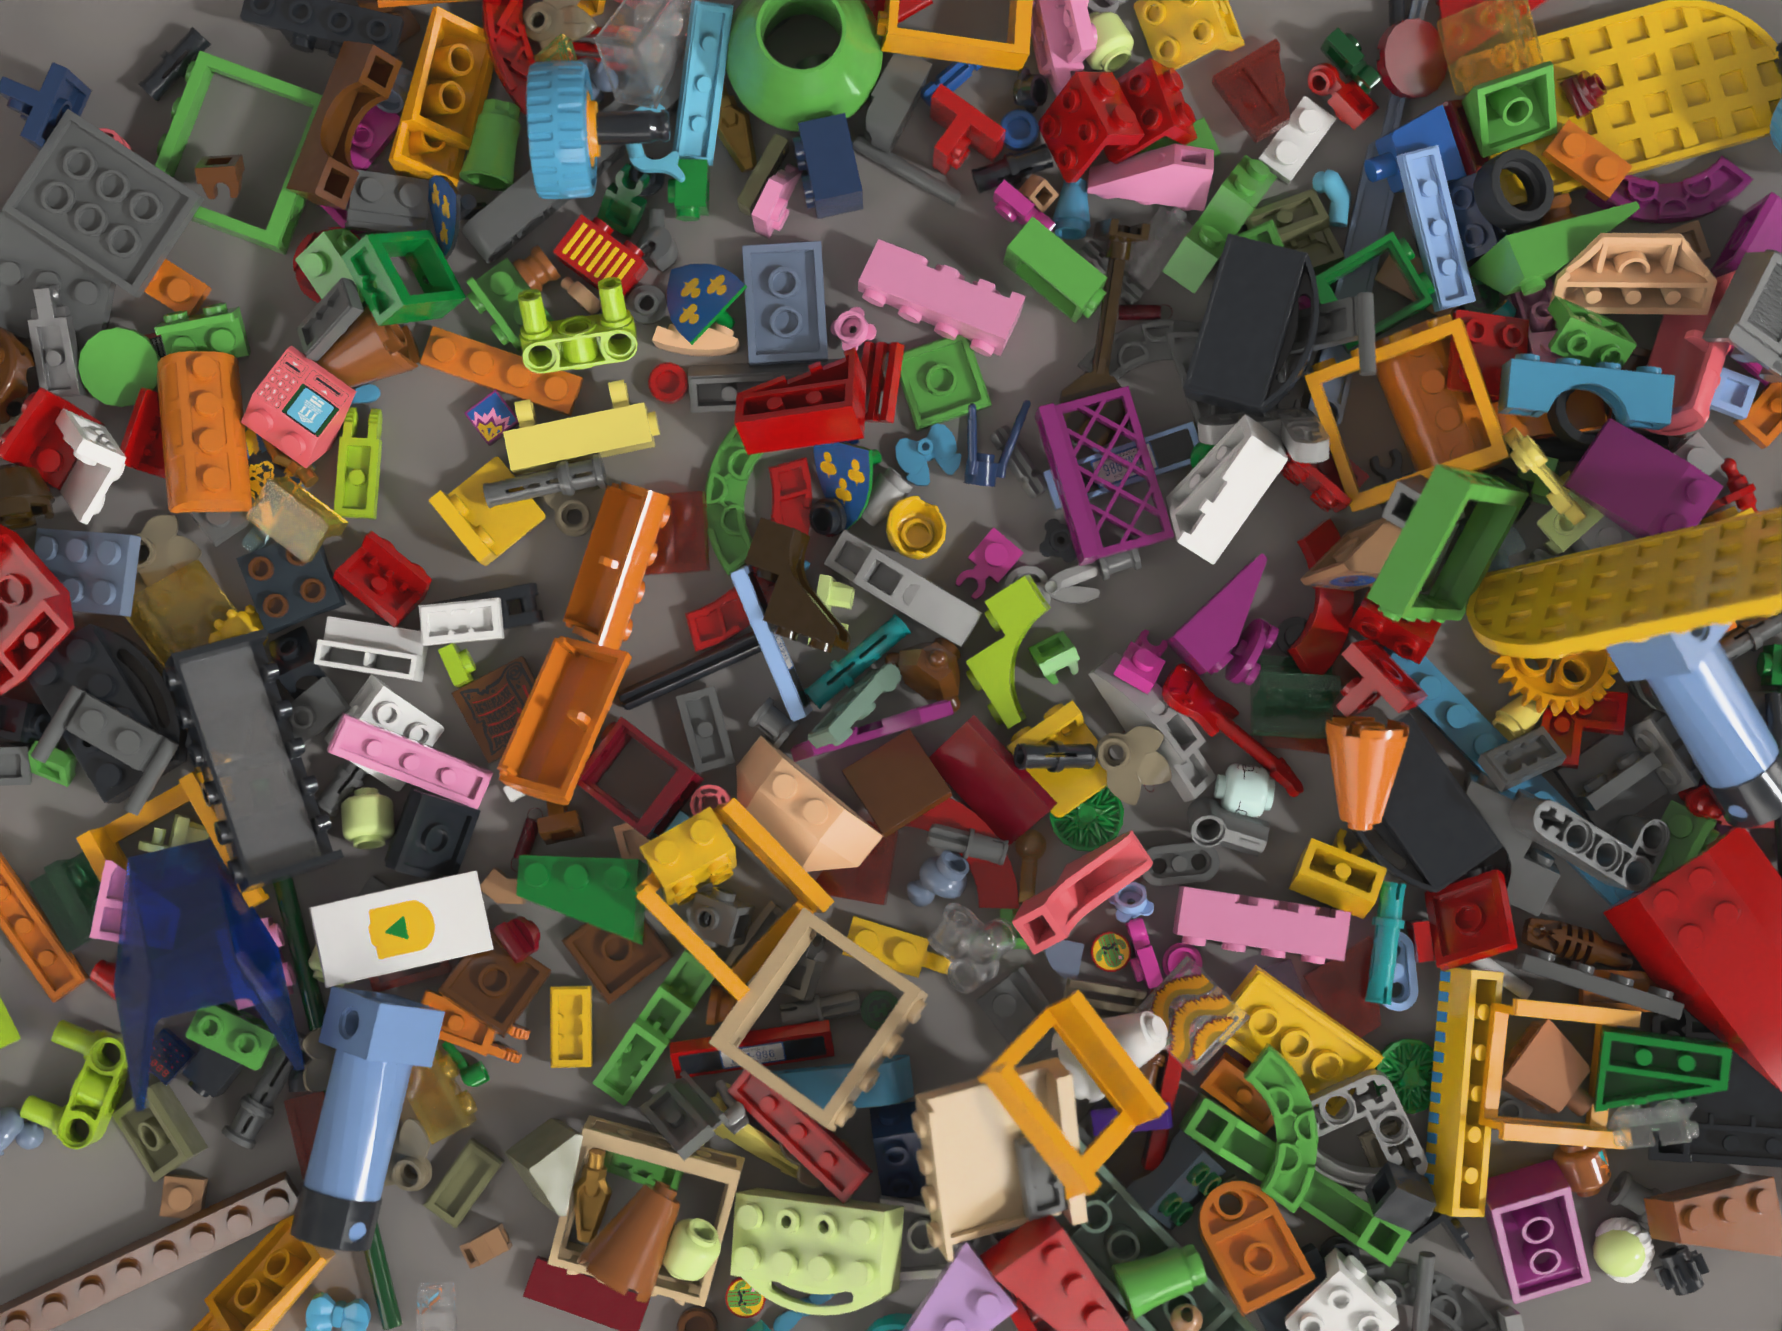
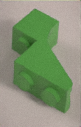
(1223, 215)

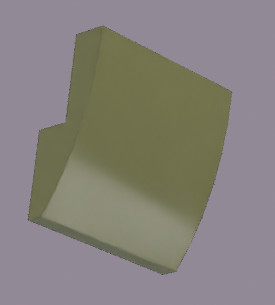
(1302, 227)

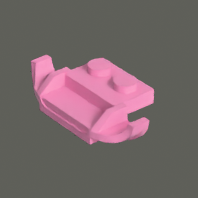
(1061, 38)

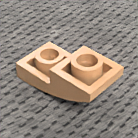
(713, 342)

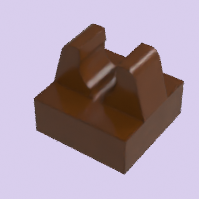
(220, 169)
(560, 824)

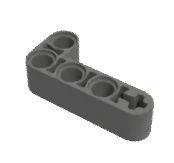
(1618, 860)

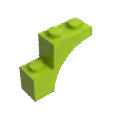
(994, 667)

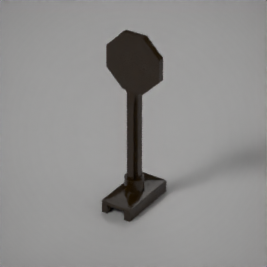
(1098, 380)

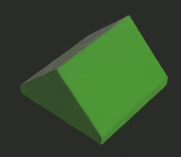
(1512, 109)

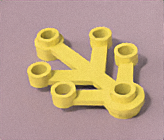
(1529, 456)

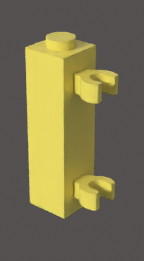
(577, 438)

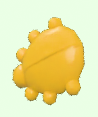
(237, 624)

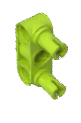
(580, 339)
(93, 1092)

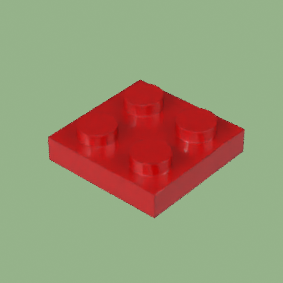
(1470, 920)

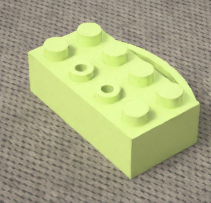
(816, 1248)

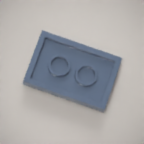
(785, 303)
(92, 567)

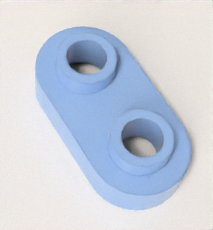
(1405, 975)

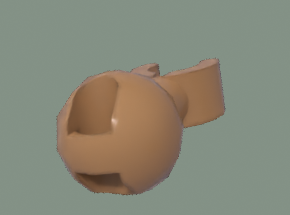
(1186, 1321)

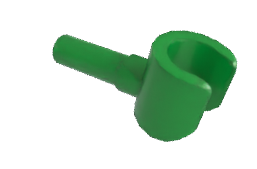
(471, 1075)

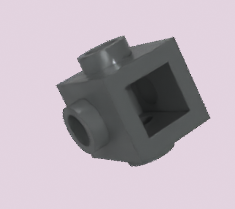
(719, 918)

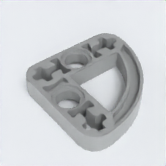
(1375, 1110)

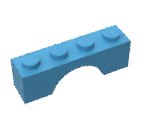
(1636, 397)

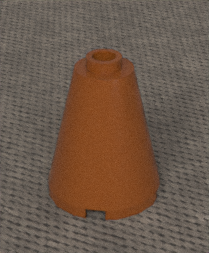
(371, 352)
(634, 1242)

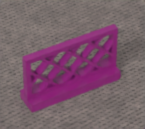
(1069, 481)

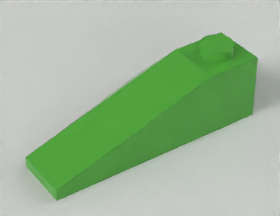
(1534, 255)

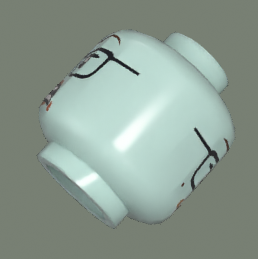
(1245, 790)

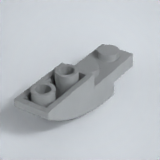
(903, 588)
(1181, 740)

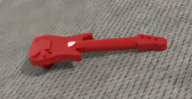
(1191, 697)

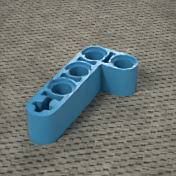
(822, 1082)

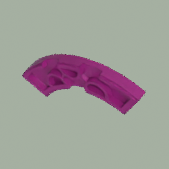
(1679, 200)
(879, 729)

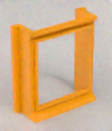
(103, 844)
(780, 864)
(1107, 1066)
(1589, 1134)

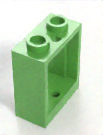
(1055, 271)

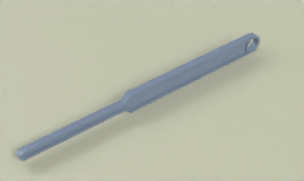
(1366, 226)

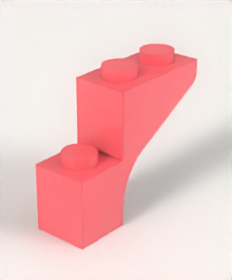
(1080, 888)

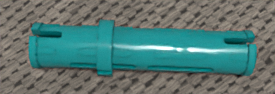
(821, 693)
(1385, 942)

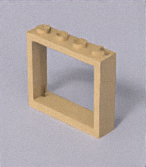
(766, 984)
(653, 1149)

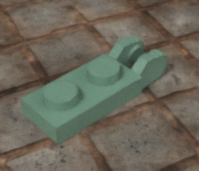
(854, 706)

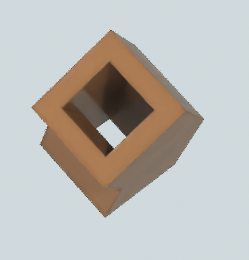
(1035, 185)
(501, 888)
(486, 1246)

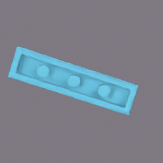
(702, 80)

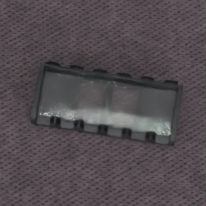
(249, 761)

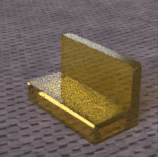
(294, 517)

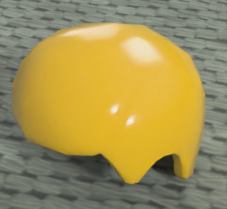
(915, 528)

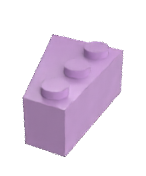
(963, 1297)

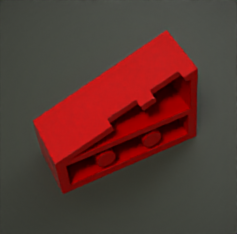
(806, 409)

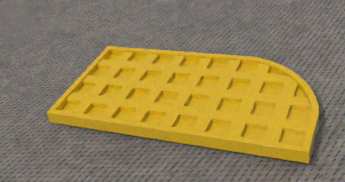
(1676, 84)
(1633, 589)

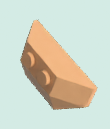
(1638, 276)
(801, 812)

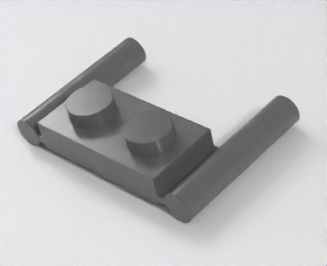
(1339, 324)
(115, 735)

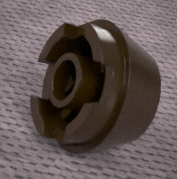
(23, 497)

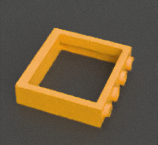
(956, 48)
(1400, 344)

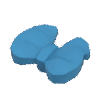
(914, 455)
(325, 1312)

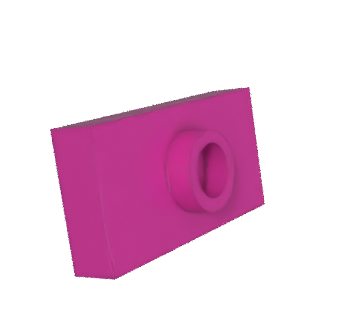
(372, 136)

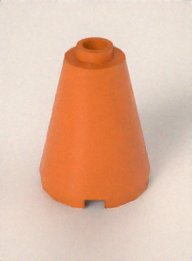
(1364, 766)

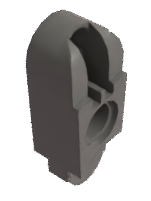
(895, 99)

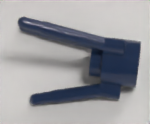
(981, 466)

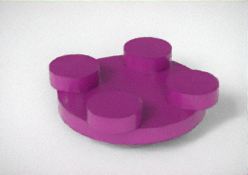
(1247, 651)

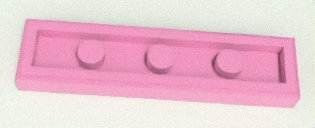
(409, 761)

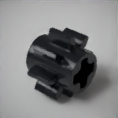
(1681, 1270)

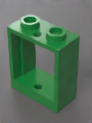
(1401, 255)
(390, 301)

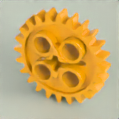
(1590, 667)

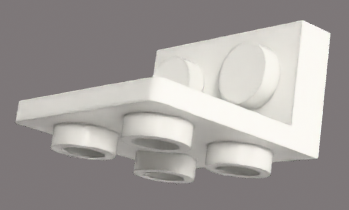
(97, 465)
(387, 710)

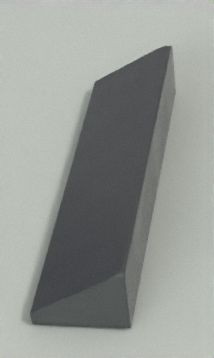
(716, 386)

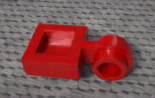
(1348, 100)

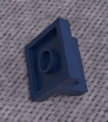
(45, 107)

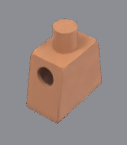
(1546, 1071)

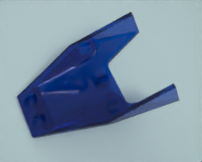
(192, 947)

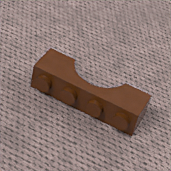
(357, 83)

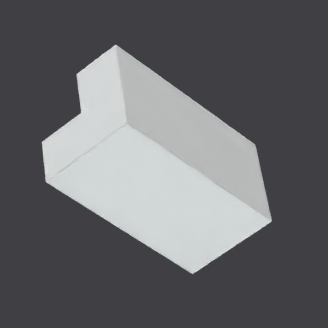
(372, 649)

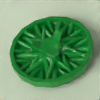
(1090, 823)
(1409, 1069)

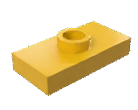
(571, 1026)

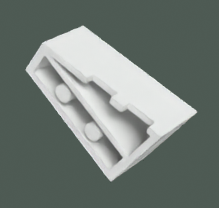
(1225, 488)

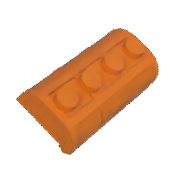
(1430, 417)
(203, 432)
(616, 564)
(562, 719)

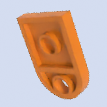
(1252, 1247)

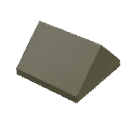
(161, 1133)
(548, 1163)

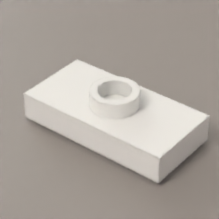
(461, 621)

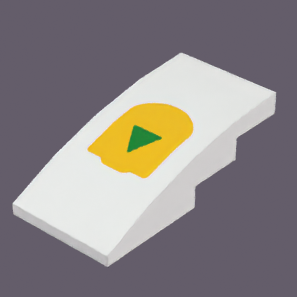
(400, 928)

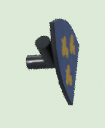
(448, 209)

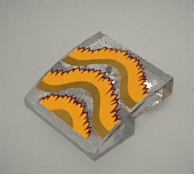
(1196, 1014)

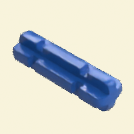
(950, 77)

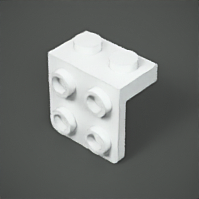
(1345, 1300)

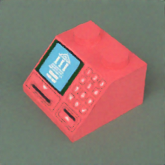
(299, 407)

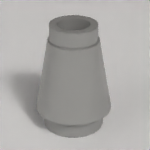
(885, 493)

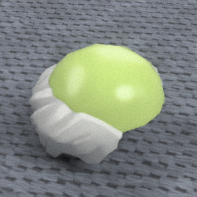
(1623, 1249)

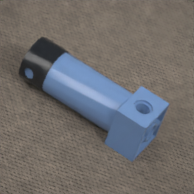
(1712, 718)
(375, 1048)

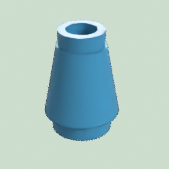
(1072, 211)

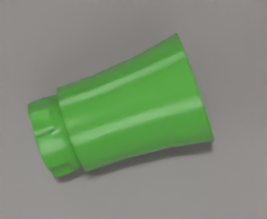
(493, 147)
(1158, 1278)

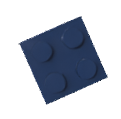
(831, 166)

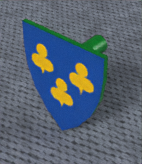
(699, 298)
(846, 475)

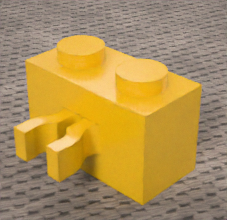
(1338, 876)

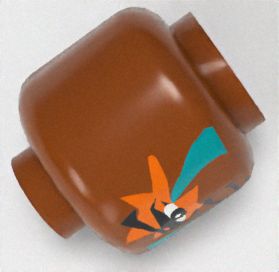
(1583, 1168)

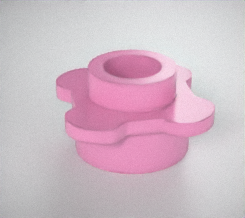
(849, 319)

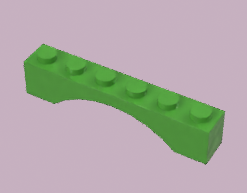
(1325, 1198)

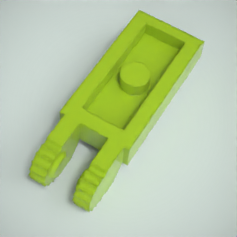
(359, 467)

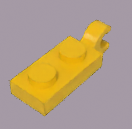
(896, 948)

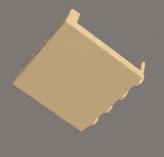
(973, 1157)

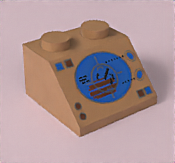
(1355, 557)

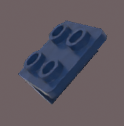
(1475, 231)
(897, 1150)

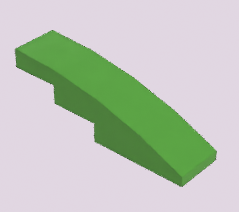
(654, 1029)

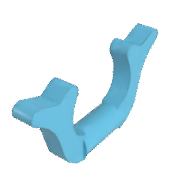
(665, 165)

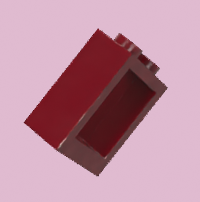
(667, 803)

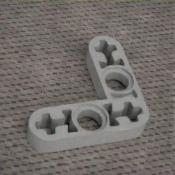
(1296, 427)

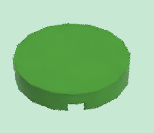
(118, 365)

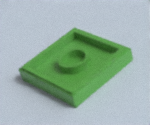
(942, 381)

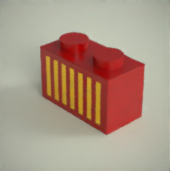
(596, 255)

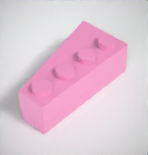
(940, 298)
(1261, 923)

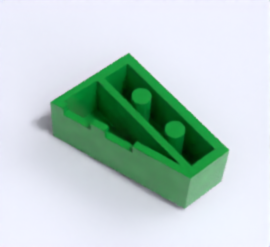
(587, 890)
(1657, 1066)

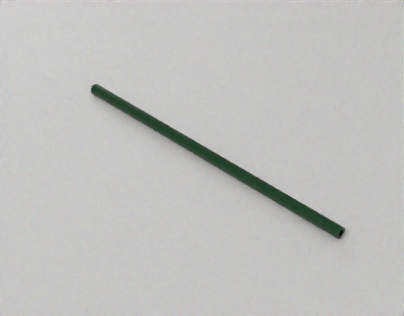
(315, 1014)

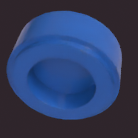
(1020, 129)

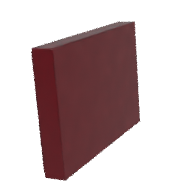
(990, 782)

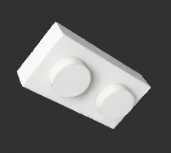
(1297, 140)

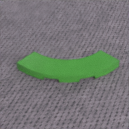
(726, 499)
(1294, 1125)

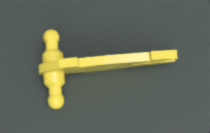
(755, 1142)

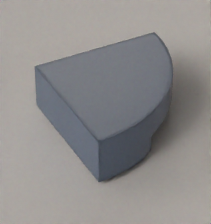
(1065, 958)

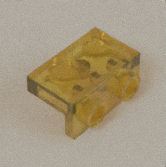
(439, 1099)

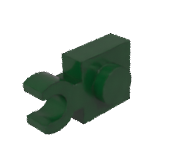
(1346, 55)
(621, 203)

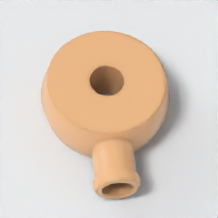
(581, 295)

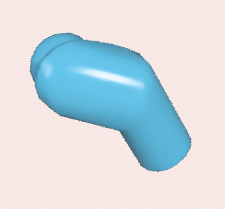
(1337, 192)

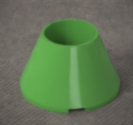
(791, 95)

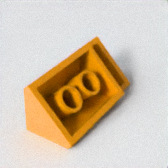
(443, 99)
(264, 1283)

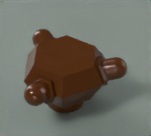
(930, 670)

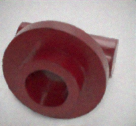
(1584, 93)
(518, 937)

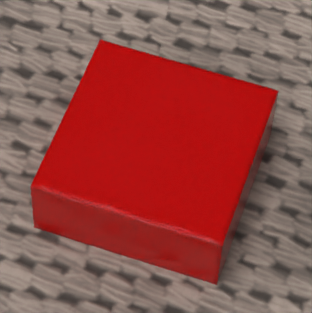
(1420, 934)

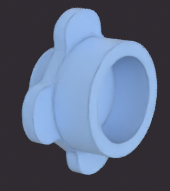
(1135, 893)

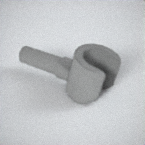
(735, 1111)

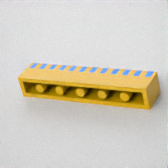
(1455, 1141)

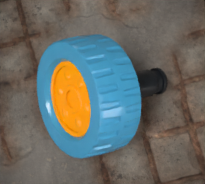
(569, 129)

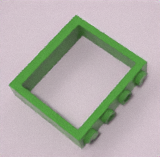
(184, 114)
(1426, 534)

